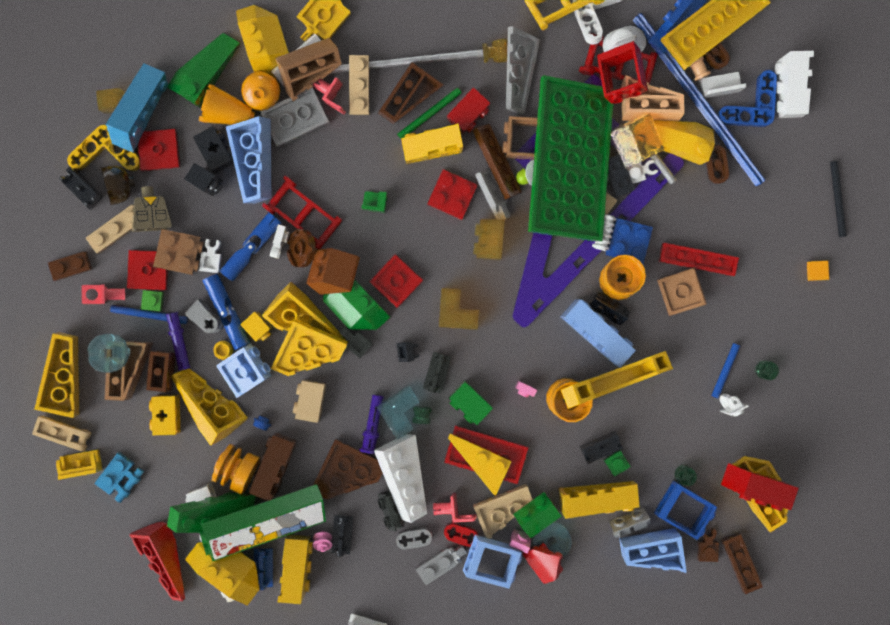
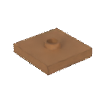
(682, 291)

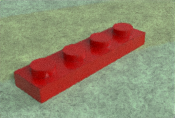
(699, 259)

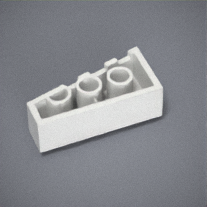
(403, 476)

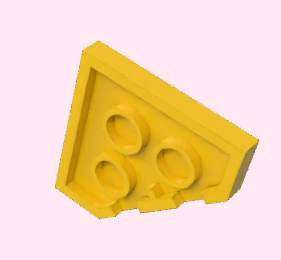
(307, 349)

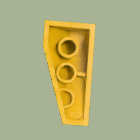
(295, 304)
(210, 410)

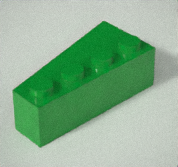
(190, 515)

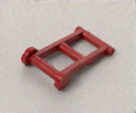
(589, 70)
(289, 184)

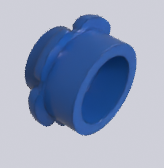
(262, 423)

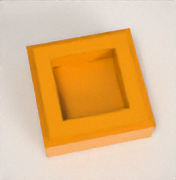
(817, 270)

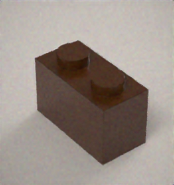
(160, 371)

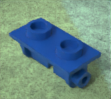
(264, 565)

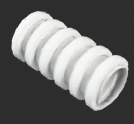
(608, 224)

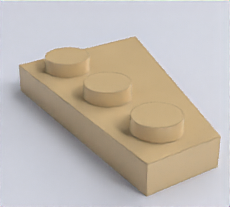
(499, 510)

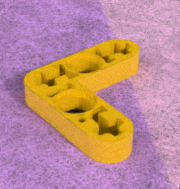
(106, 143)

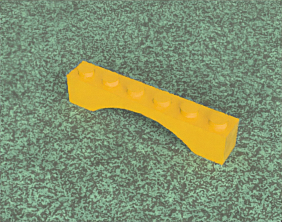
(616, 379)

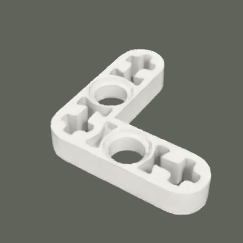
(589, 10)

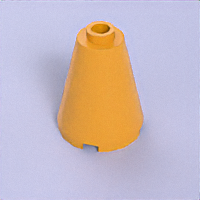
(223, 108)

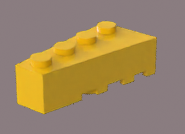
(60, 377)
(598, 499)

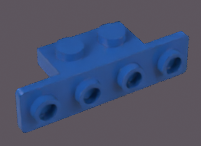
(672, 19)

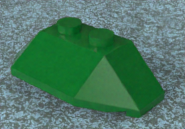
(357, 308)

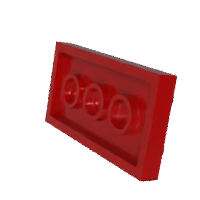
(504, 448)

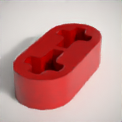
(460, 539)

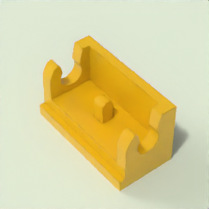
(79, 464)

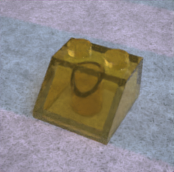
(637, 140)
(490, 239)

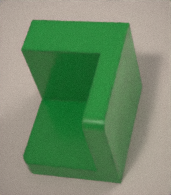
(374, 201)

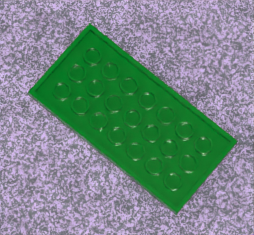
(570, 160)

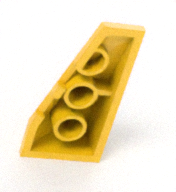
(686, 140)

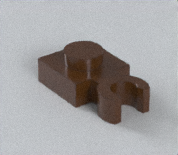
(708, 549)

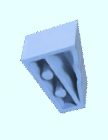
(654, 549)

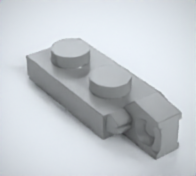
(493, 194)
(440, 563)

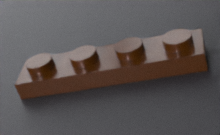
(497, 161)

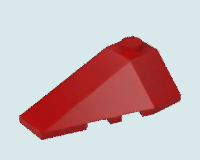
(161, 550)

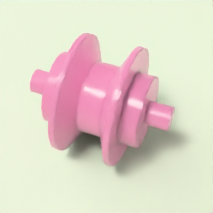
(322, 541)

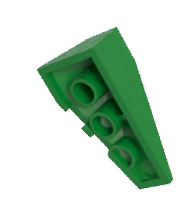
(203, 69)

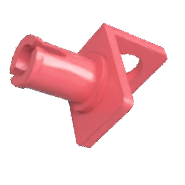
(330, 92)
(103, 294)
(452, 508)

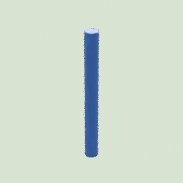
(144, 313)

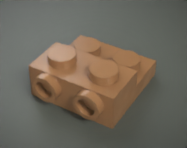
(178, 252)

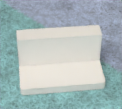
(721, 85)

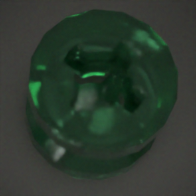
(771, 370)
(421, 415)
(689, 476)

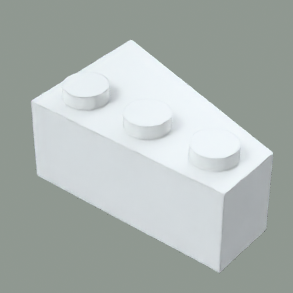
(791, 87)

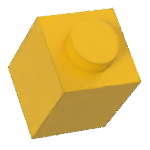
(257, 326)

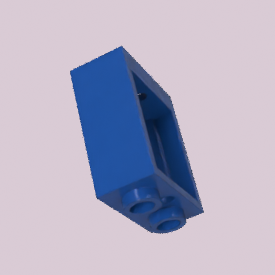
(669, 500)

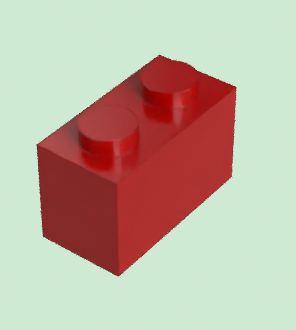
(469, 111)

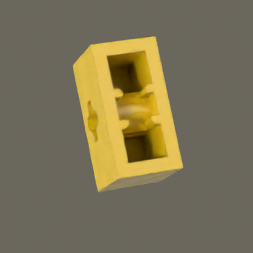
(169, 405)

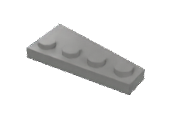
(521, 59)

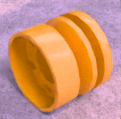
(632, 273)
(559, 407)
(235, 469)

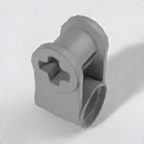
(202, 315)

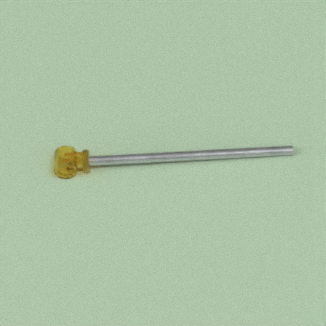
(497, 51)

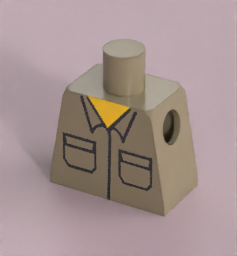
(150, 212)

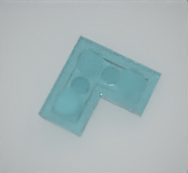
(394, 409)

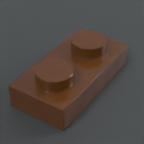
(70, 266)

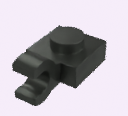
(357, 343)

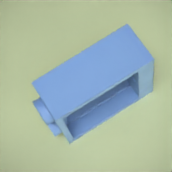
(474, 556)

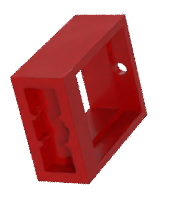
(617, 56)

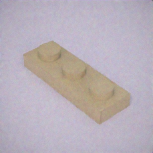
(359, 84)
(111, 231)

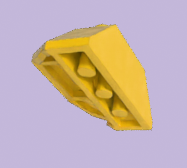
(261, 37)
(768, 516)
(232, 575)

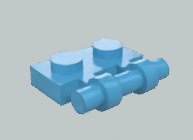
(115, 472)

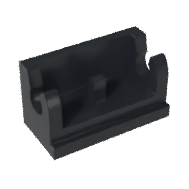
(81, 188)
(601, 447)

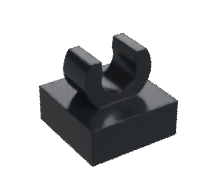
(406, 352)

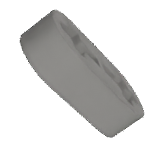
(414, 543)

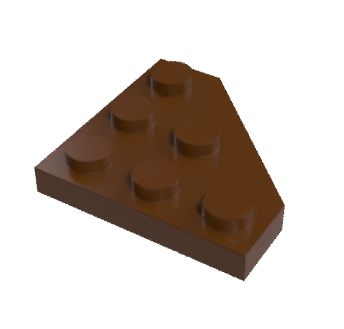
(346, 470)

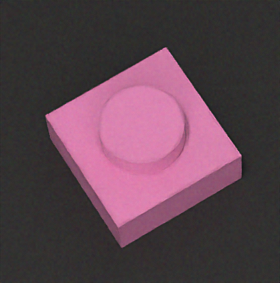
(525, 390)
(520, 541)

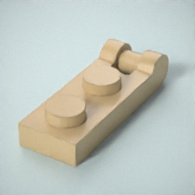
(61, 433)

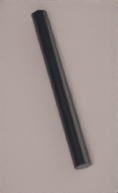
(838, 199)

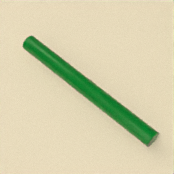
(429, 113)

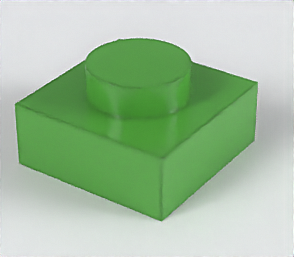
(152, 300)

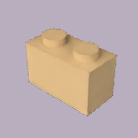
(310, 400)

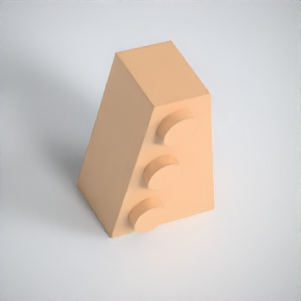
(659, 102)

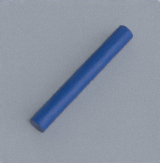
(725, 370)

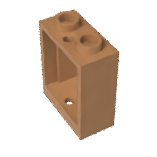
(508, 129)

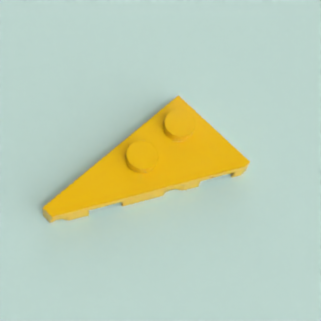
(486, 464)

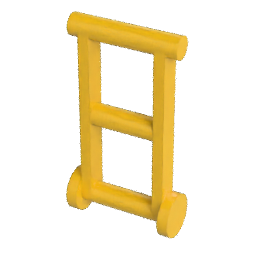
(568, 8)

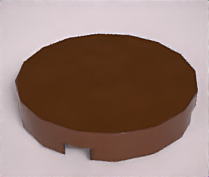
(301, 248)

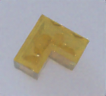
(451, 314)

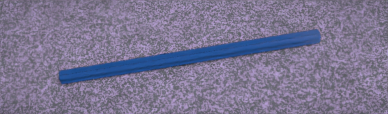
(703, 105)

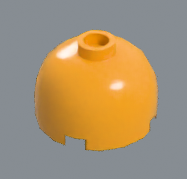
(260, 90)

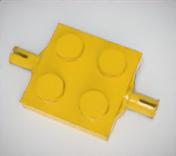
(322, 18)

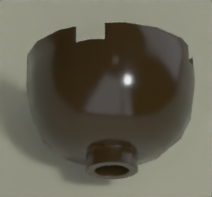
(117, 184)

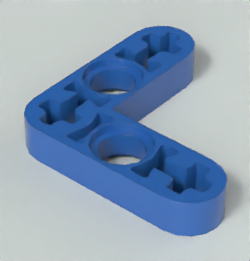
(760, 107)

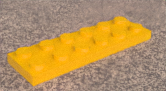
(708, 28)

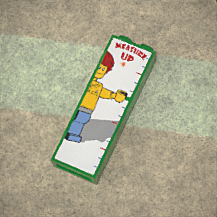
(263, 523)

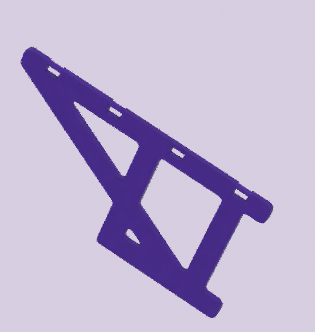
(533, 283)

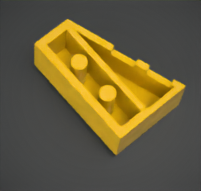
(432, 144)
(295, 569)

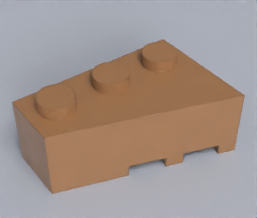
(307, 65)

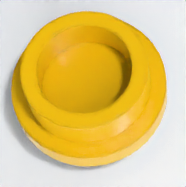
(223, 350)

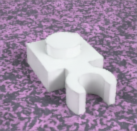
(637, 171)
(281, 237)
(210, 260)

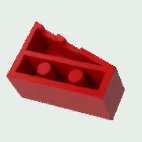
(759, 487)

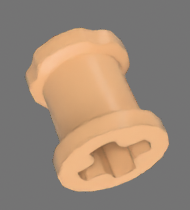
(699, 69)

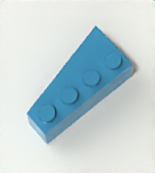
(136, 107)

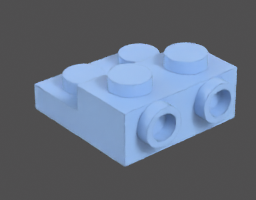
(244, 370)

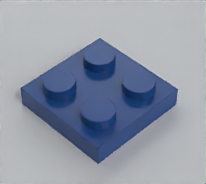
(629, 239)

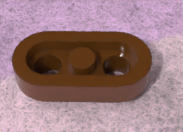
(720, 53)
(719, 164)

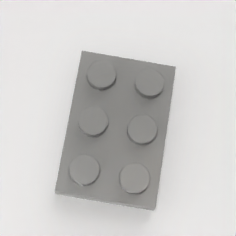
(295, 118)

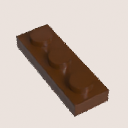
(742, 563)

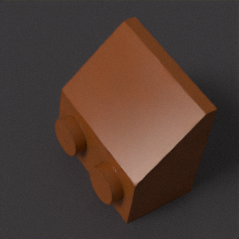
(332, 271)

